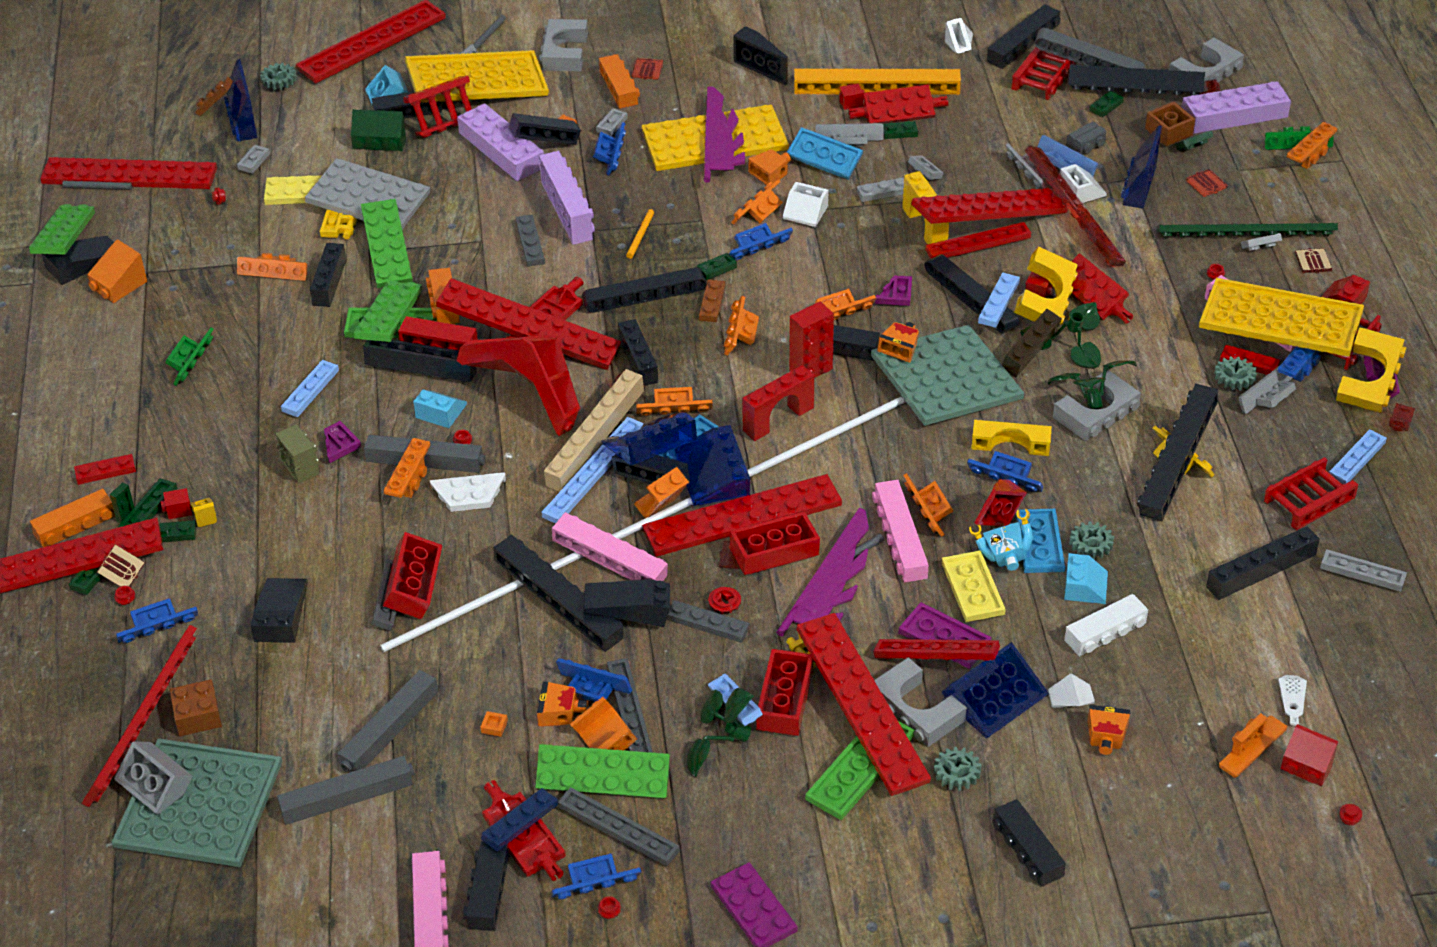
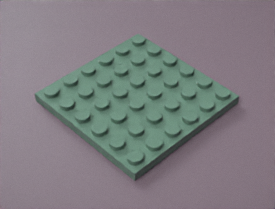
(950, 376)
(215, 813)

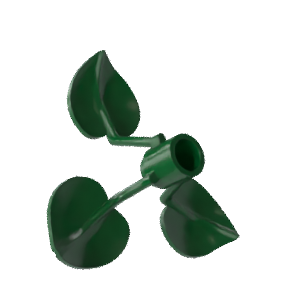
(1082, 317)
(1092, 396)
(736, 730)

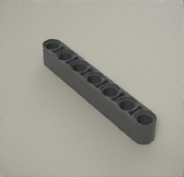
(1081, 51)

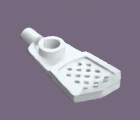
(1293, 695)

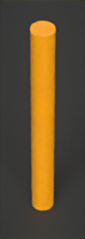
(640, 234)

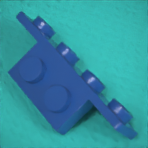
(608, 148)
(757, 238)
(1299, 363)
(1007, 468)
(153, 618)
(592, 683)
(594, 873)

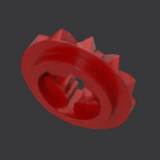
(729, 594)

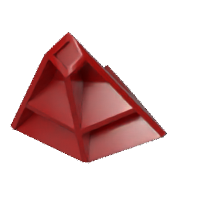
(537, 361)

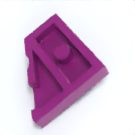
(896, 291)
(339, 441)

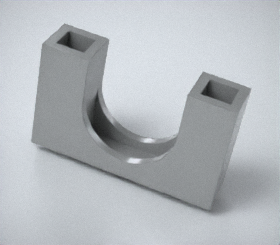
(558, 32)
(1219, 54)
(1090, 422)
(928, 723)

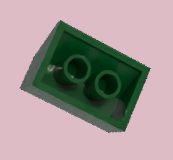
(378, 130)

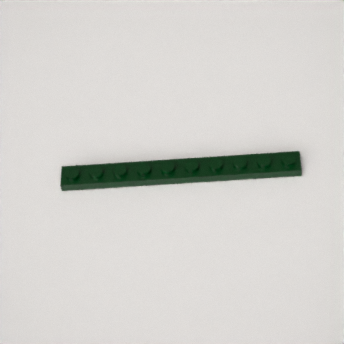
(1253, 229)

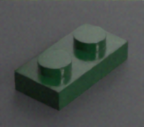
(1106, 104)
(900, 130)
(1189, 143)
(717, 266)
(121, 502)
(178, 531)

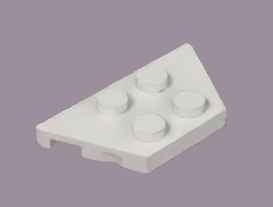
(468, 491)

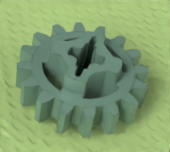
(278, 76)
(1235, 373)
(1091, 540)
(957, 768)

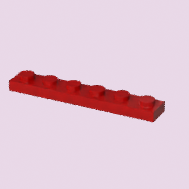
(979, 240)
(937, 649)

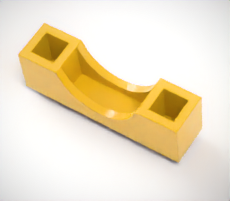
(991, 433)

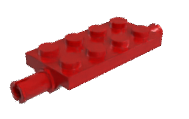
(898, 105)
(1095, 286)
(560, 301)
(534, 847)

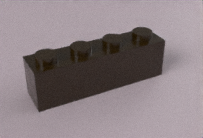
(1031, 342)

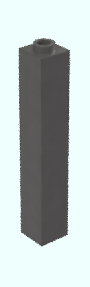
(439, 455)
(388, 722)
(345, 790)

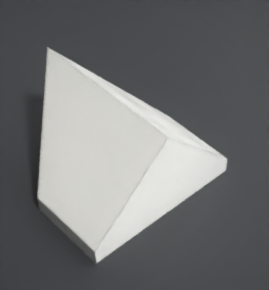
(958, 36)
(1070, 692)

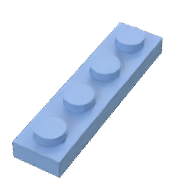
(999, 300)
(309, 388)
(1358, 456)
(726, 687)

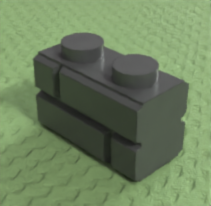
(1086, 138)

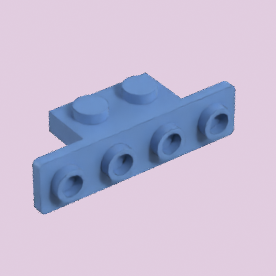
(1063, 156)

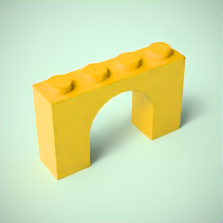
(915, 187)
(1059, 273)
(1373, 394)

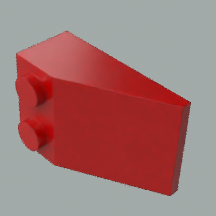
(1001, 504)

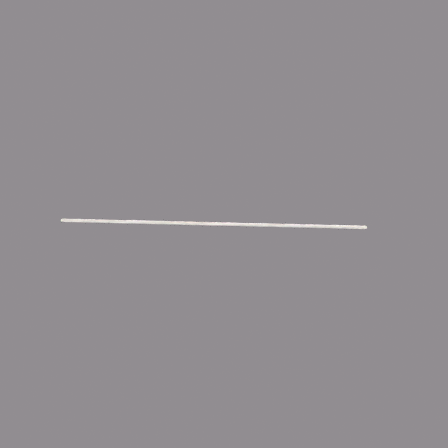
(638, 526)

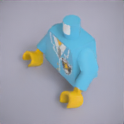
(1007, 543)

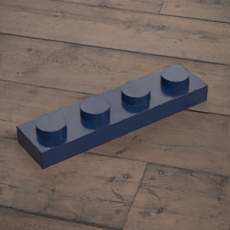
(519, 819)

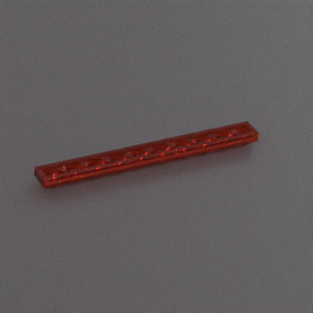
(1075, 206)

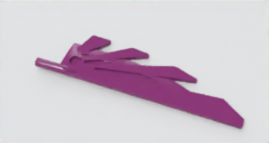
(718, 136)
(829, 580)

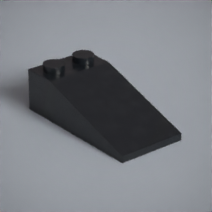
(760, 55)
(78, 260)
(629, 600)
(278, 610)

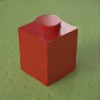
(851, 96)
(1039, 285)
(176, 504)

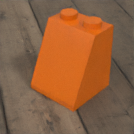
(117, 272)

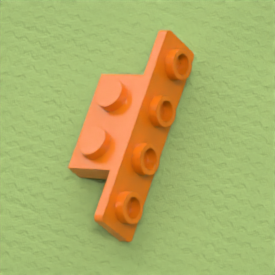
(1312, 146)
(763, 205)
(272, 266)
(844, 303)
(742, 326)
(673, 400)
(409, 470)
(932, 501)
(1251, 743)

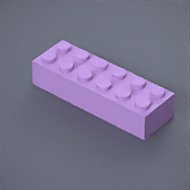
(1237, 106)
(493, 138)
(566, 197)

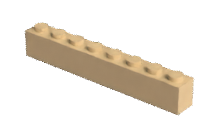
(593, 430)

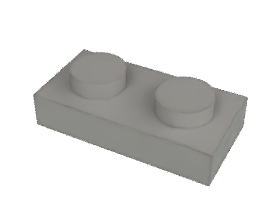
(611, 122)
(253, 159)
(928, 169)
(1269, 241)

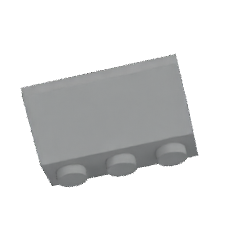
(152, 776)

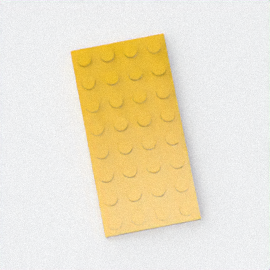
(489, 74)
(683, 140)
(1282, 316)

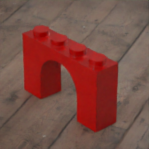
(757, 406)

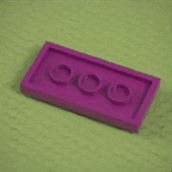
(934, 625)
(754, 906)

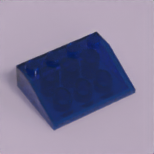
(239, 106)
(1142, 172)
(653, 438)
(714, 467)
(997, 691)

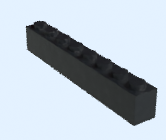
(1136, 79)
(1178, 452)
(556, 592)

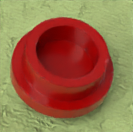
(219, 196)
(1215, 271)
(462, 437)
(124, 595)
(1350, 814)
(609, 907)

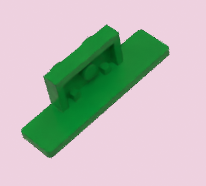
(1289, 137)
(185, 354)

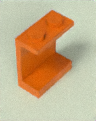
(662, 493)
(603, 727)

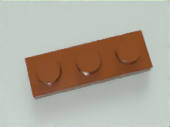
(213, 96)
(712, 300)

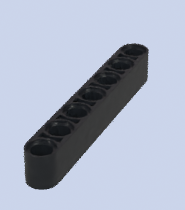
(967, 289)
(643, 290)

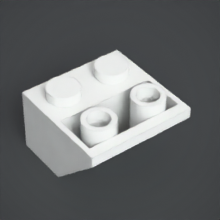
(1082, 183)
(806, 204)

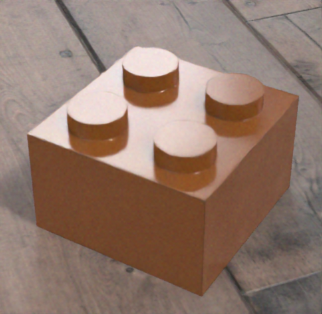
(1175, 123)
(195, 707)

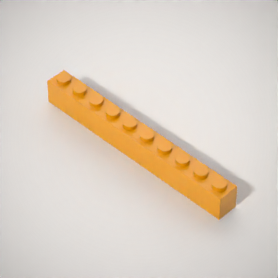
(871, 80)

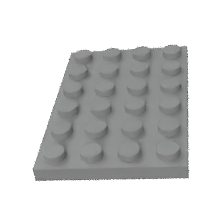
(350, 185)

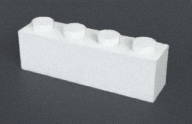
(1106, 625)

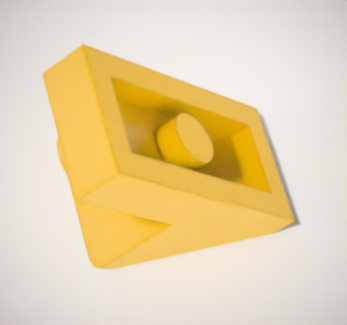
(204, 512)

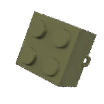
(297, 453)

